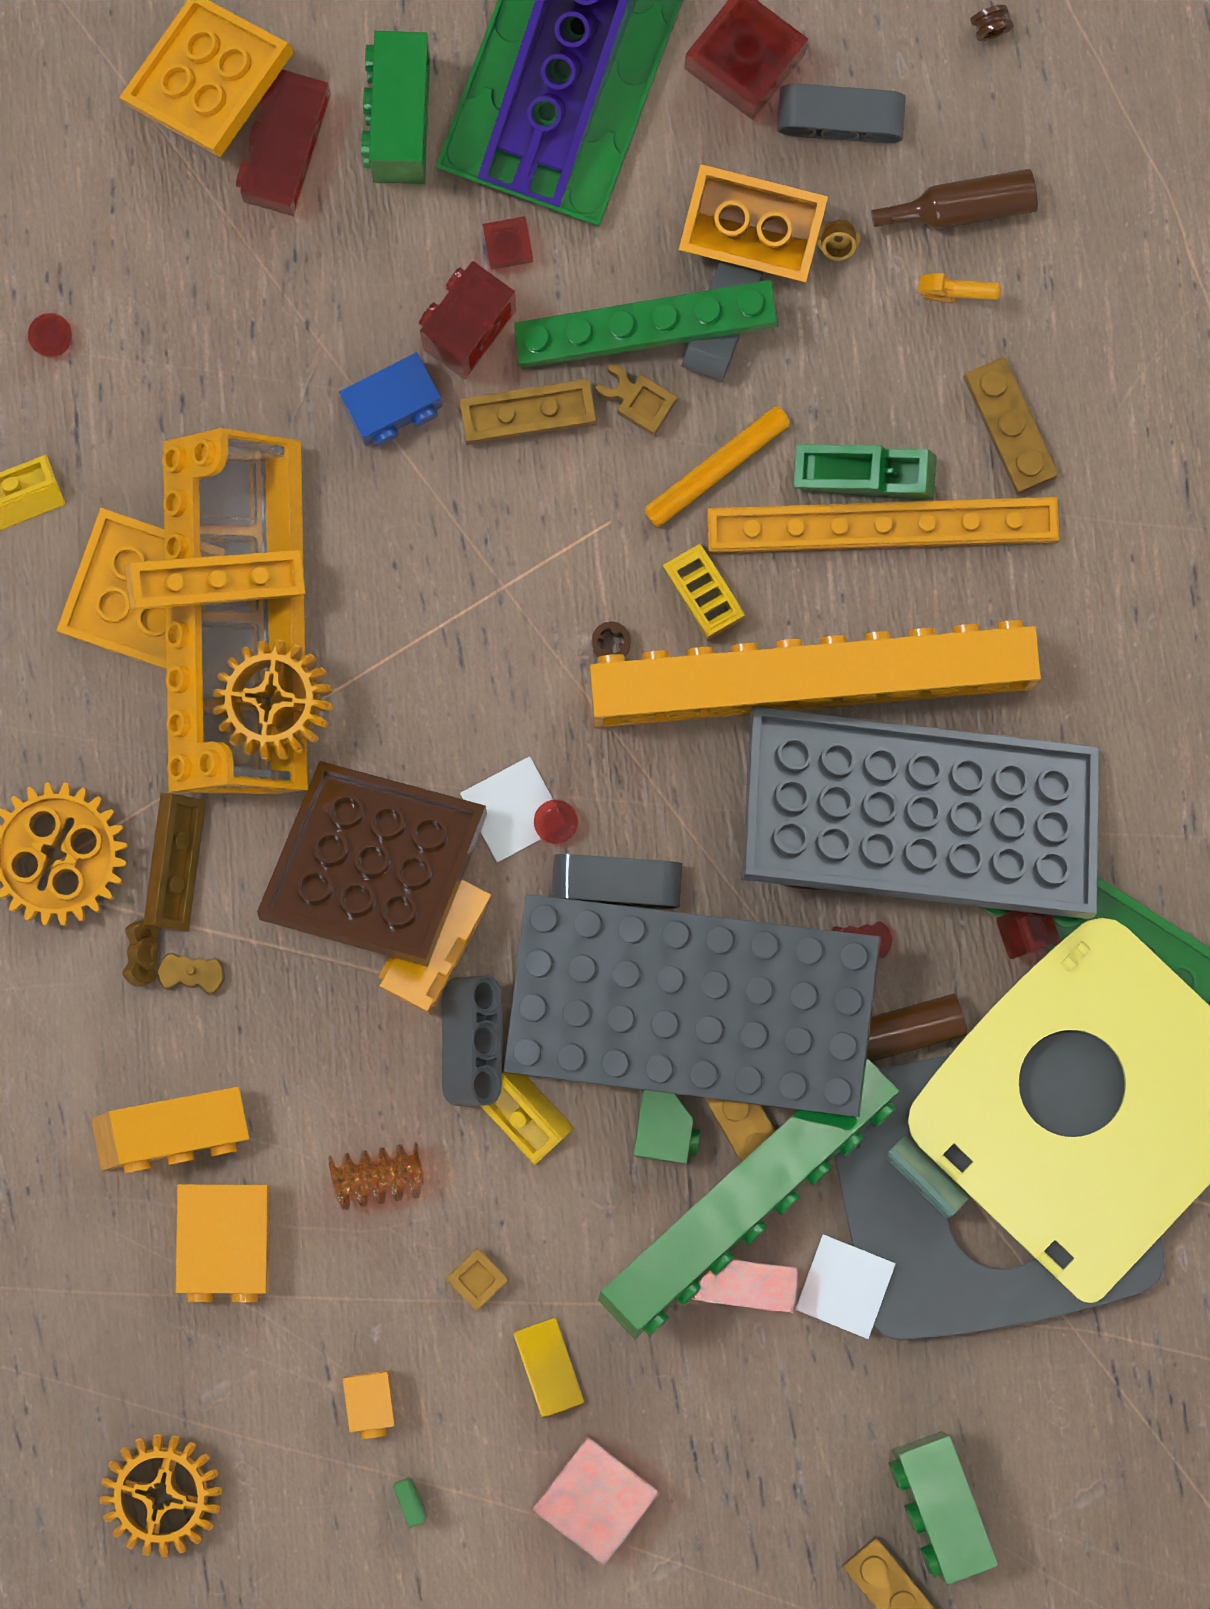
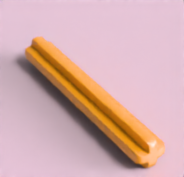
(717, 466)

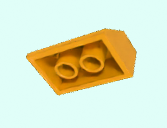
(753, 223)

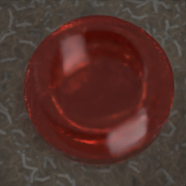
(50, 335)
(555, 821)

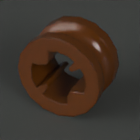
(991, 22)
(616, 629)

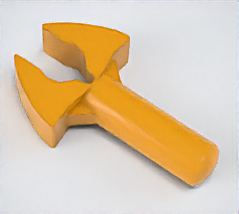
(941, 288)

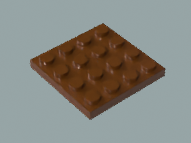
(372, 863)

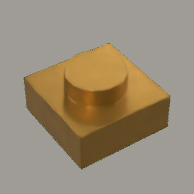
(477, 1279)

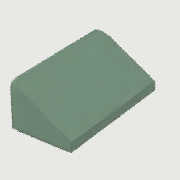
(927, 1177)

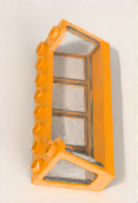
(223, 499)

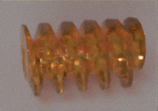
(377, 1176)

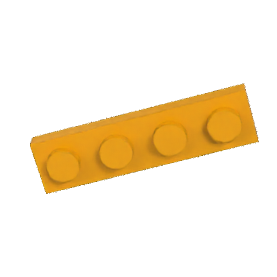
(214, 579)

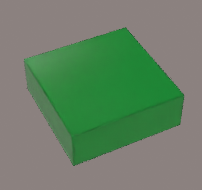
(410, 1501)

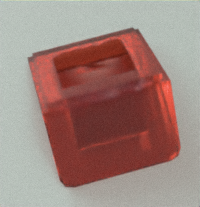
(1027, 932)

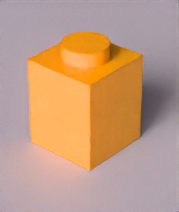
(369, 1403)

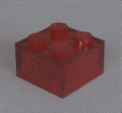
(746, 54)
(467, 318)
(595, 1500)

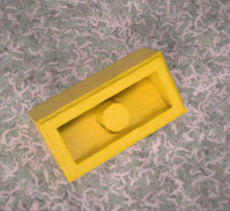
(28, 491)
(528, 1117)
(548, 1367)

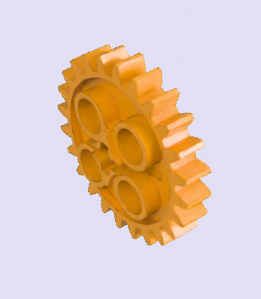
(93, 869)

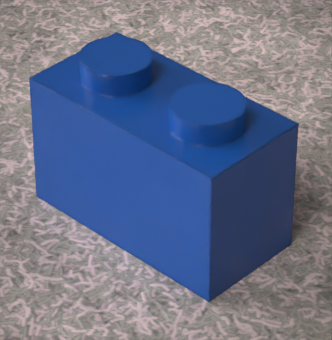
(391, 400)

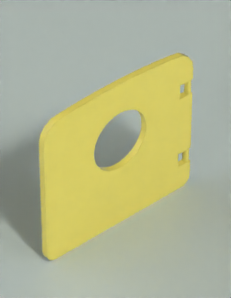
(1096, 1192)

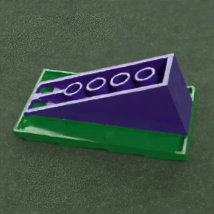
(558, 105)

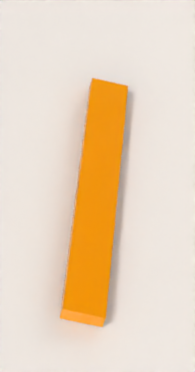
(882, 525)

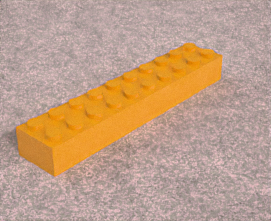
(814, 675)

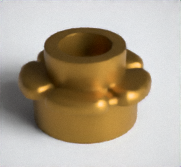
(838, 248)

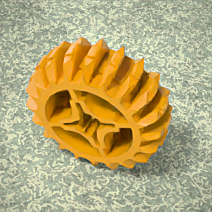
(272, 719)
(124, 1486)

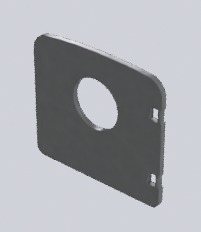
(1067, 1087)

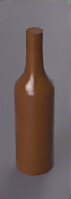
(966, 201)
(915, 1027)

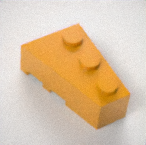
(424, 985)
(170, 1130)

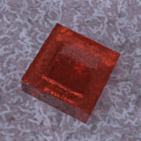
(507, 242)

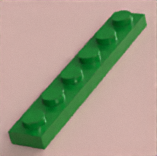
(646, 324)

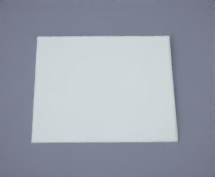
(511, 806)
(845, 1286)

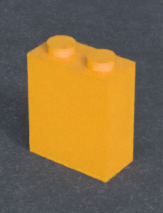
(223, 1241)

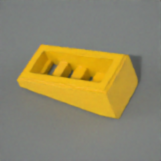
(720, 623)

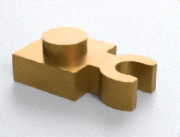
(642, 402)

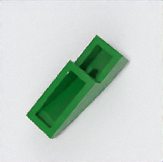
(865, 470)

